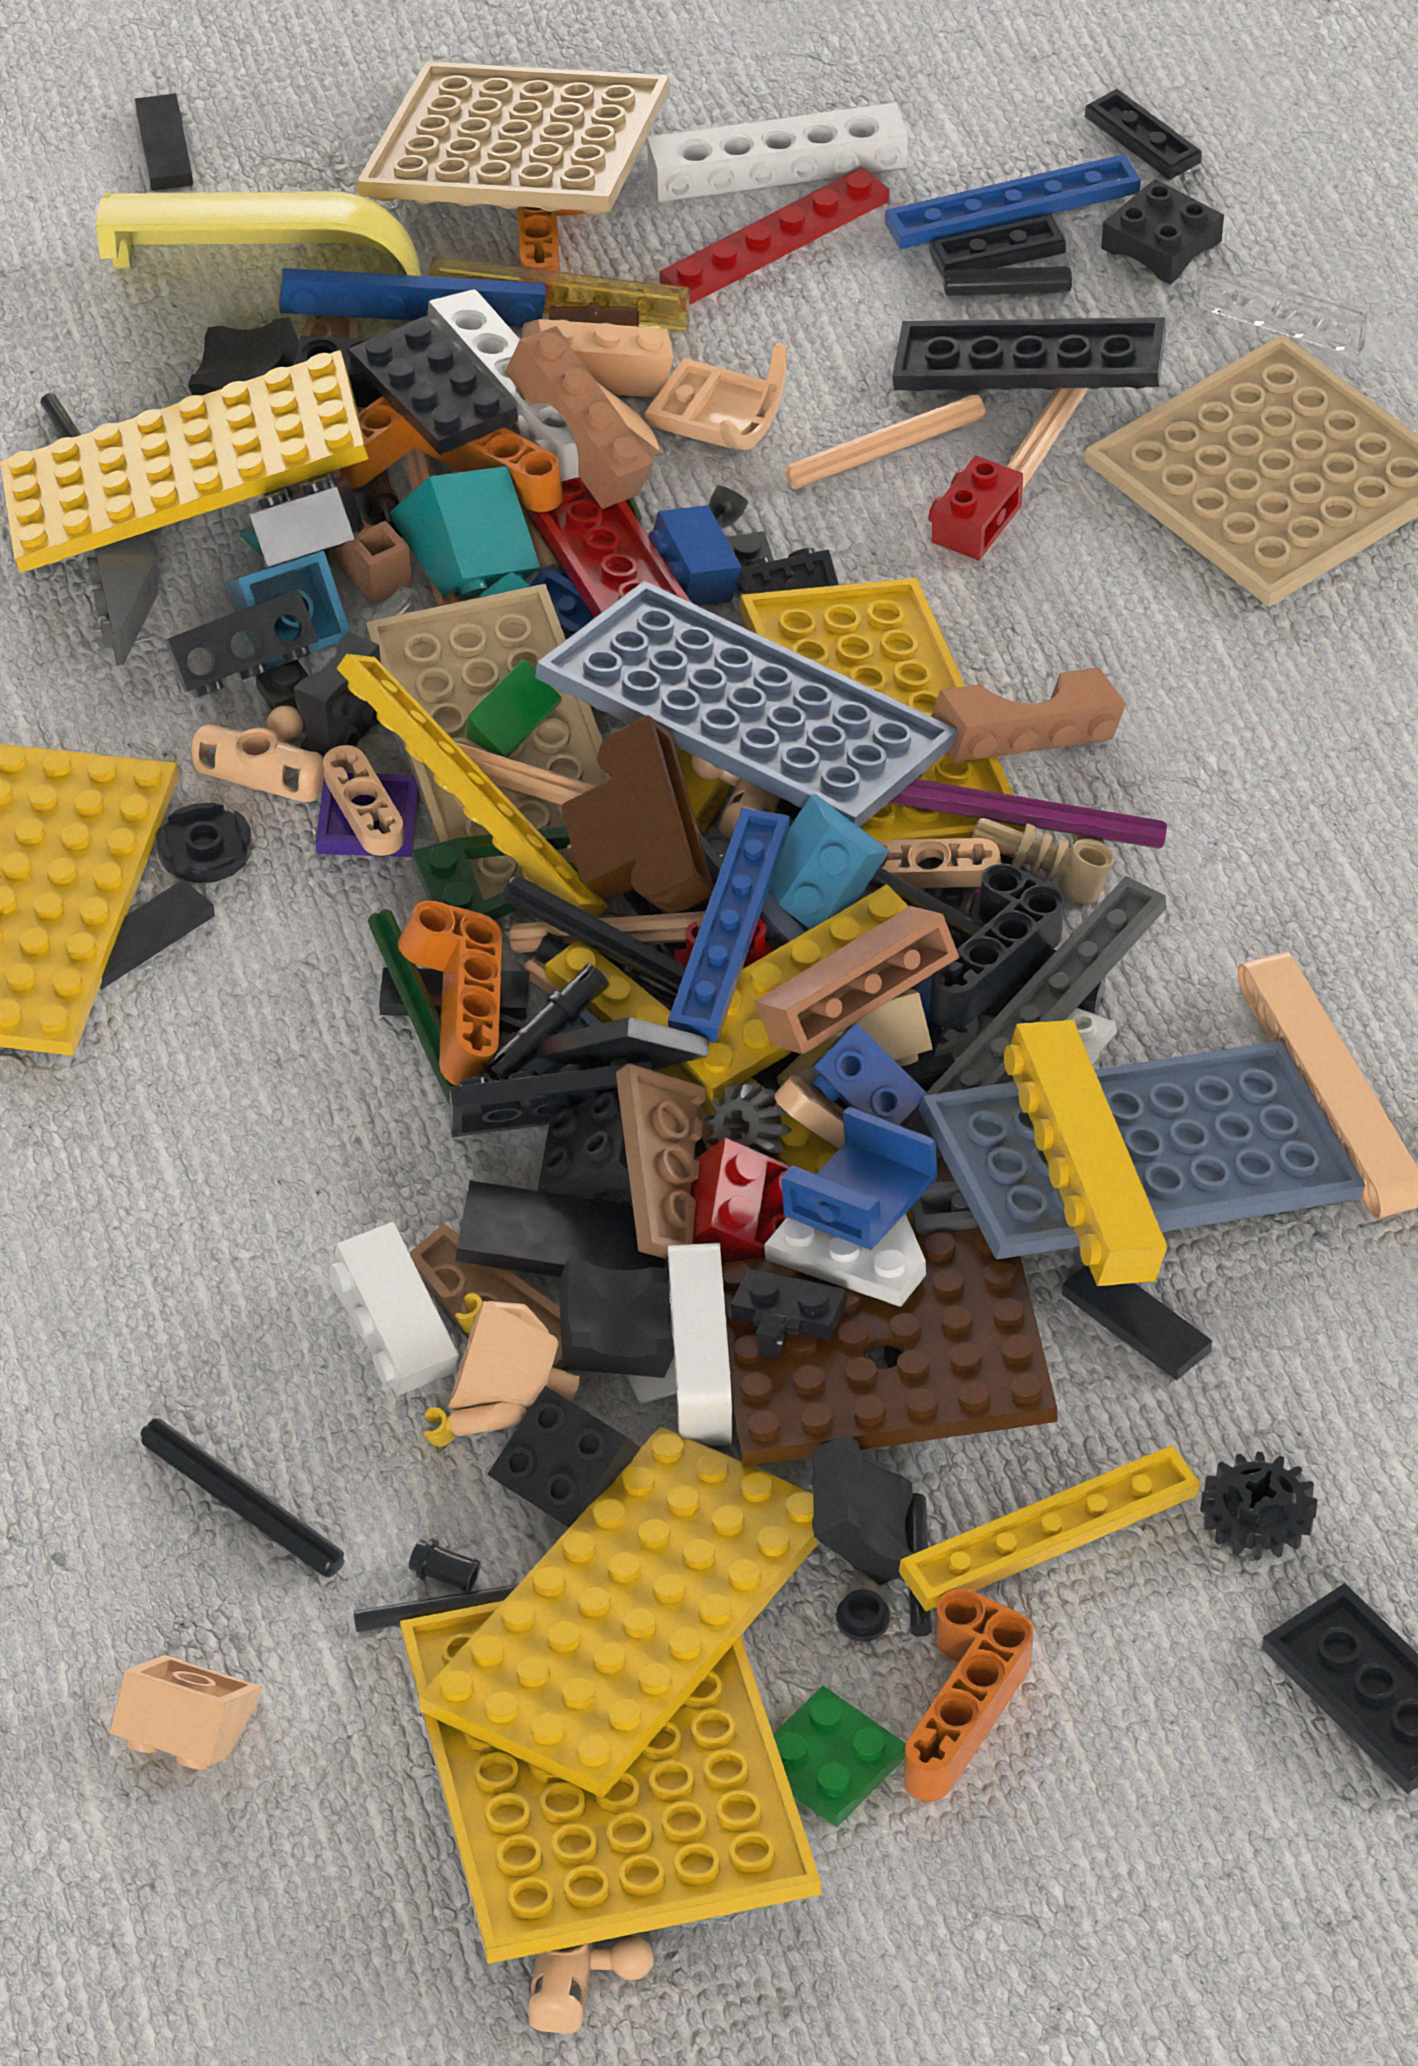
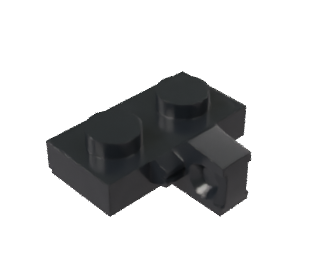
(786, 1307)

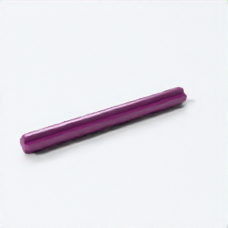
(1037, 812)

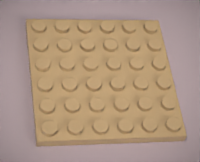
(515, 137)
(1268, 469)

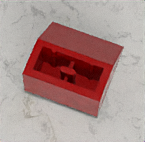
(737, 1200)

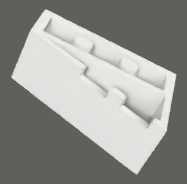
(392, 1309)

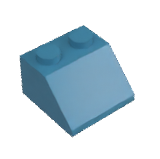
(317, 589)
(824, 864)

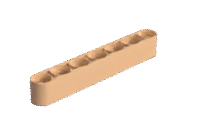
(1294, 1015)

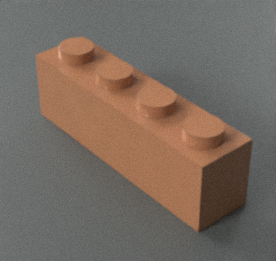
(856, 979)

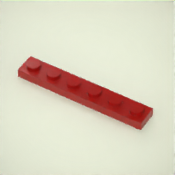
(776, 234)

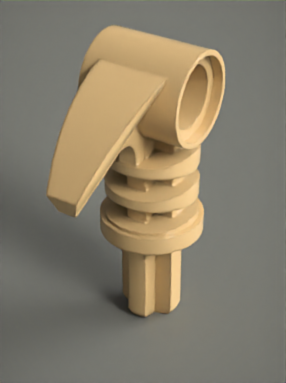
(1080, 869)

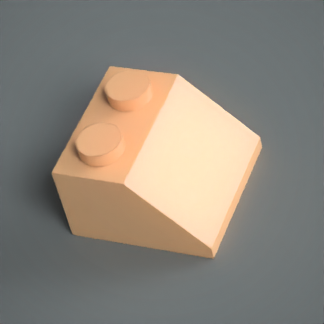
(182, 1710)

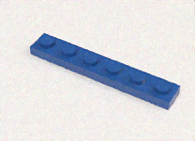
(1012, 201)
(400, 295)
(729, 923)

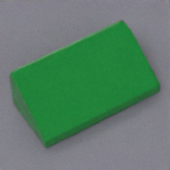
(511, 711)

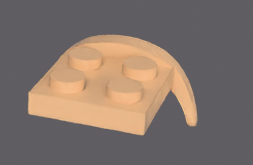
(719, 402)

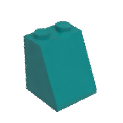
(467, 530)

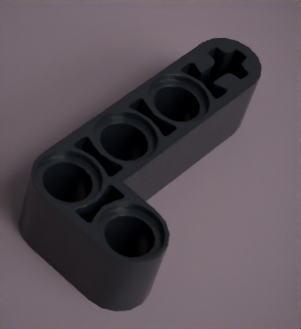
(1020, 930)

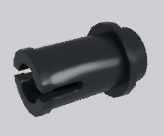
(443, 1565)

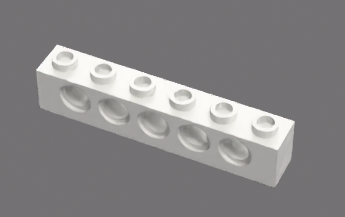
(777, 152)
(490, 346)

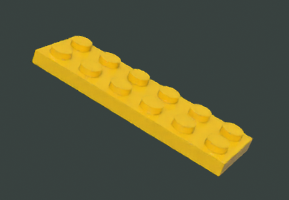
(743, 1041)

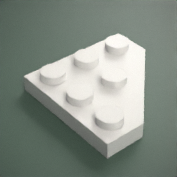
(885, 1272)

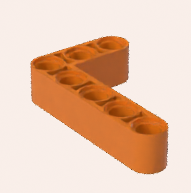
(390, 437)

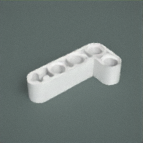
(700, 1344)

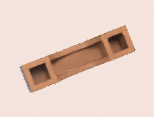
(608, 452)
(373, 561)
(1079, 712)

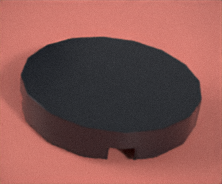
(204, 843)

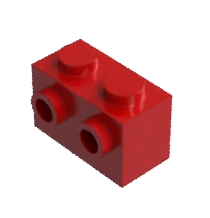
(976, 507)

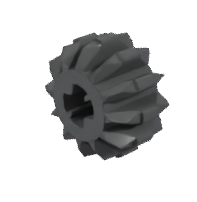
(751, 1105)

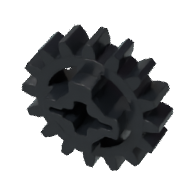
(1258, 1505)

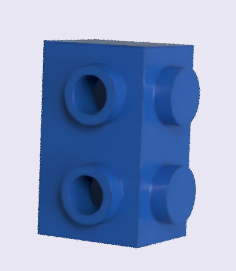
(697, 553)
(865, 1077)

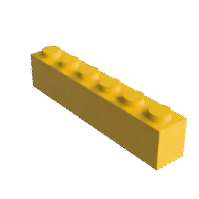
(1085, 1153)

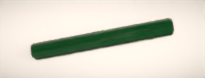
(411, 990)

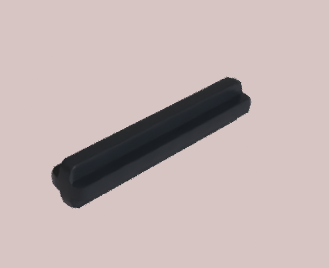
(1007, 281)

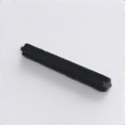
(594, 933)
(242, 1497)

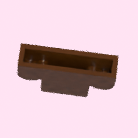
(639, 824)

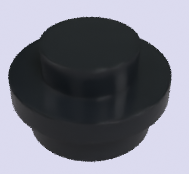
(862, 1615)

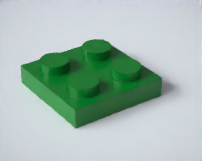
(835, 1755)

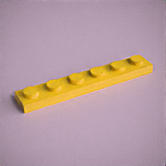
(1050, 1526)

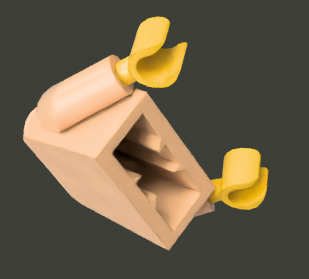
(500, 1371)

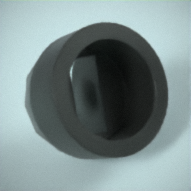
(727, 502)

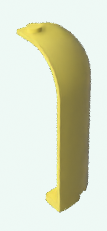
(248, 219)

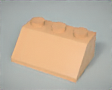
(617, 356)

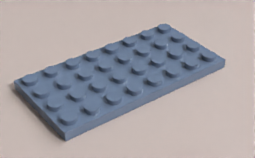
(747, 703)
(1204, 1130)

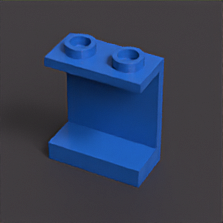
(865, 1182)

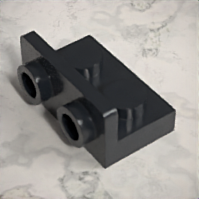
(799, 571)

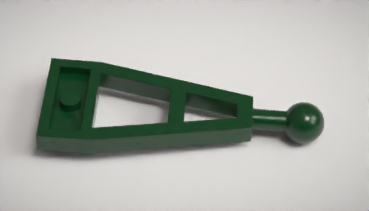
(449, 878)

